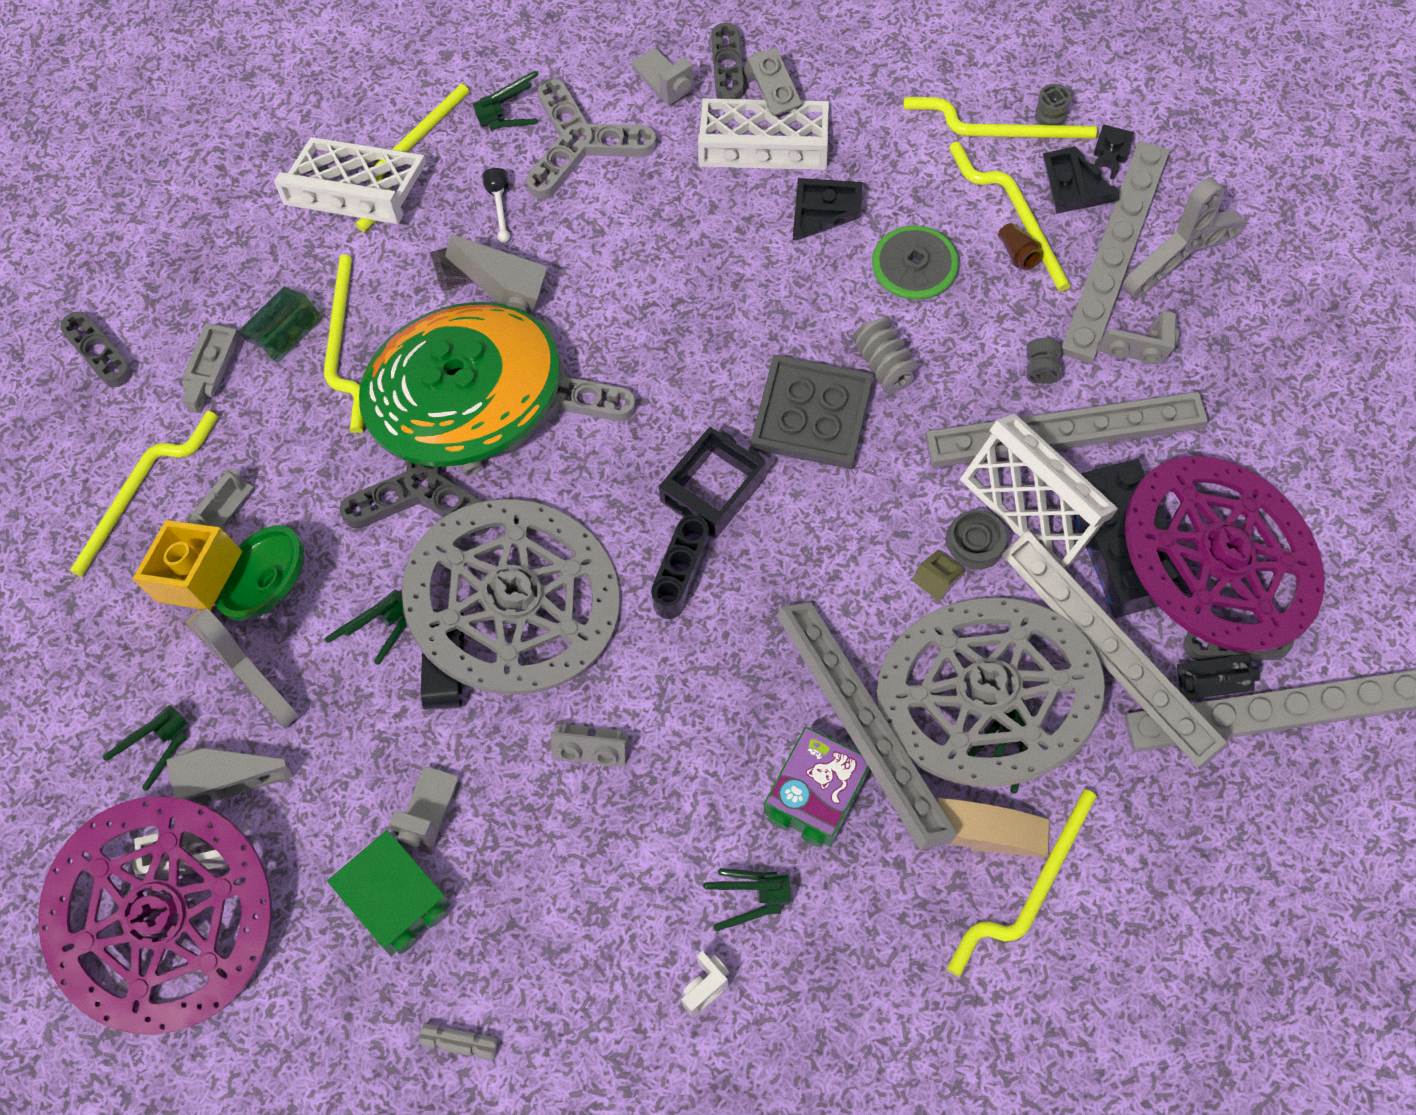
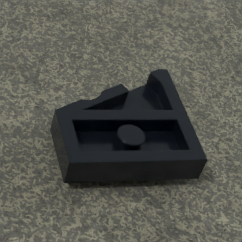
(1075, 181)
(825, 205)

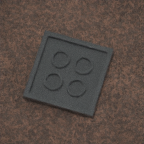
(812, 411)

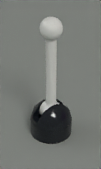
(496, 183)

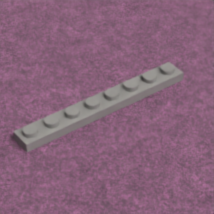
(1114, 252)
(1076, 427)
(1116, 651)
(1288, 708)
(867, 727)

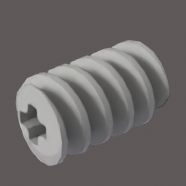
(885, 355)

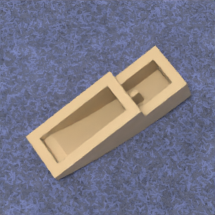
(996, 828)

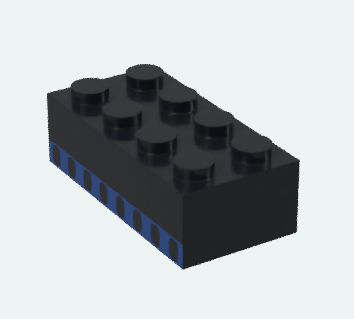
(1109, 546)

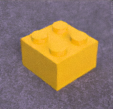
(187, 565)

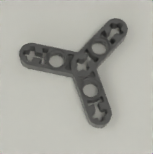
(408, 496)

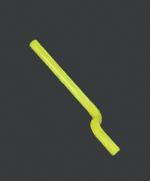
(997, 130)
(419, 132)
(1020, 205)
(334, 343)
(132, 484)
(1036, 896)

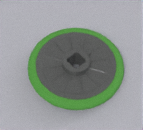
(909, 280)

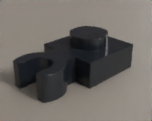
(1112, 148)

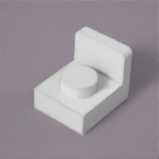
(701, 991)

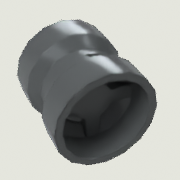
(1053, 105)
(1043, 359)

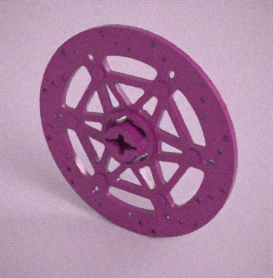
(1224, 553)
(137, 906)

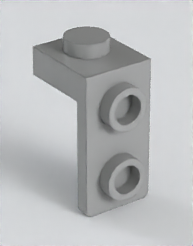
(667, 80)
(773, 81)
(1151, 349)
(426, 808)

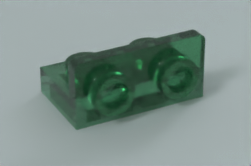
(281, 323)

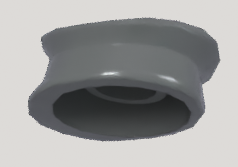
(976, 539)

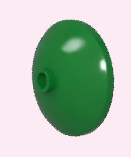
(262, 574)

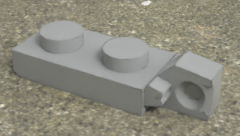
(208, 364)

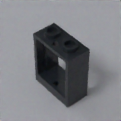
(724, 446)

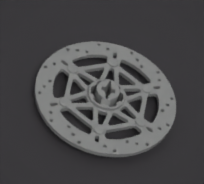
(510, 596)
(991, 692)

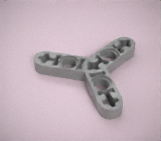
(591, 145)
(1198, 229)
(579, 387)
(222, 644)

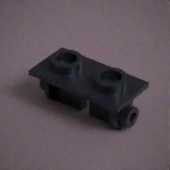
(1217, 676)

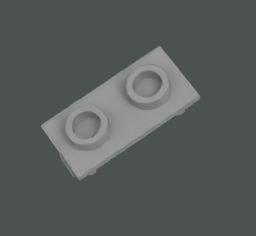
(221, 500)
(574, 744)

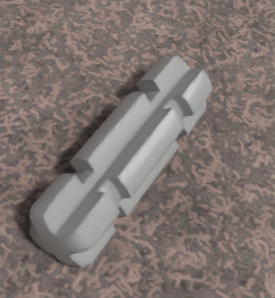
(458, 1041)

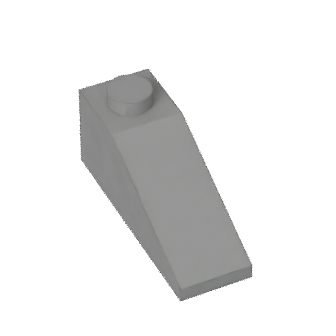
(500, 274)
(217, 774)

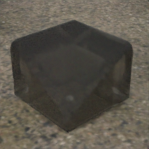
(447, 273)

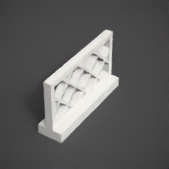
(763, 147)
(345, 196)
(1047, 467)

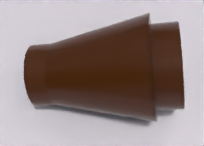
(1022, 248)

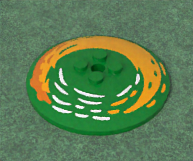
(464, 417)

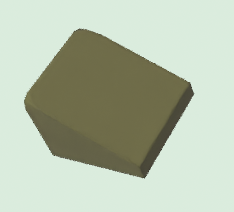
(938, 574)

